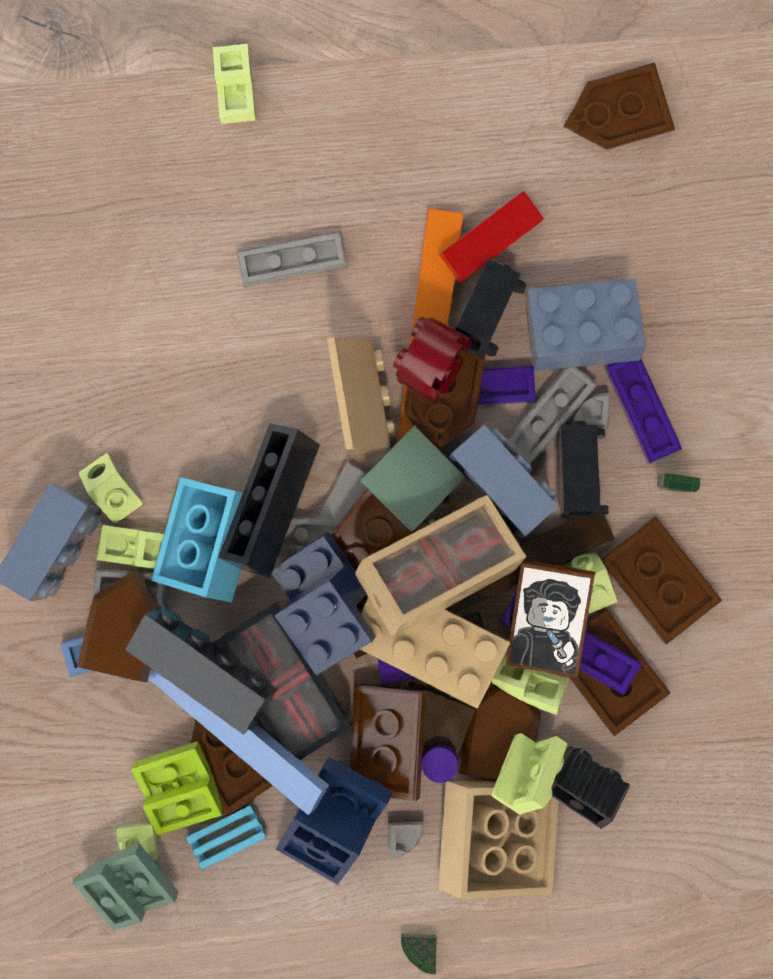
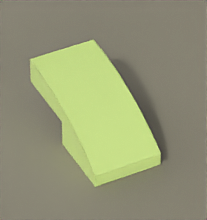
(234, 83)
(128, 546)
(532, 686)

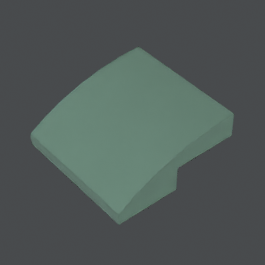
(412, 478)
(125, 886)

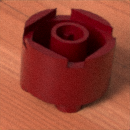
(431, 358)

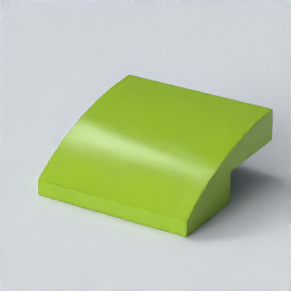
(177, 788)

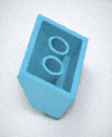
(195, 539)

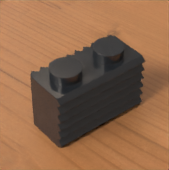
(589, 788)

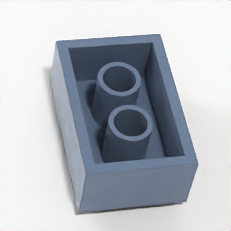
(585, 324)
(504, 479)
(48, 543)

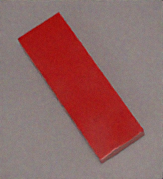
(491, 237)

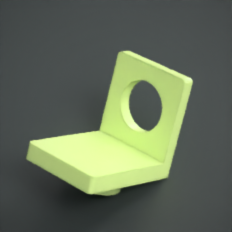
(109, 489)

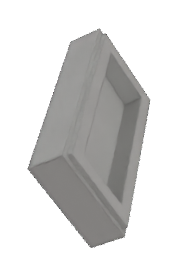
(343, 495)

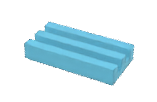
(199, 850)

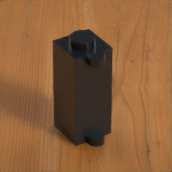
(488, 305)
(579, 470)

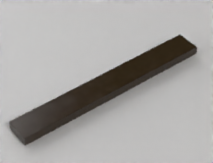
(549, 547)

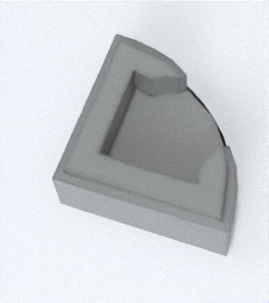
(595, 411)
(403, 836)

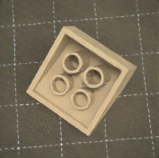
(360, 396)
(493, 848)

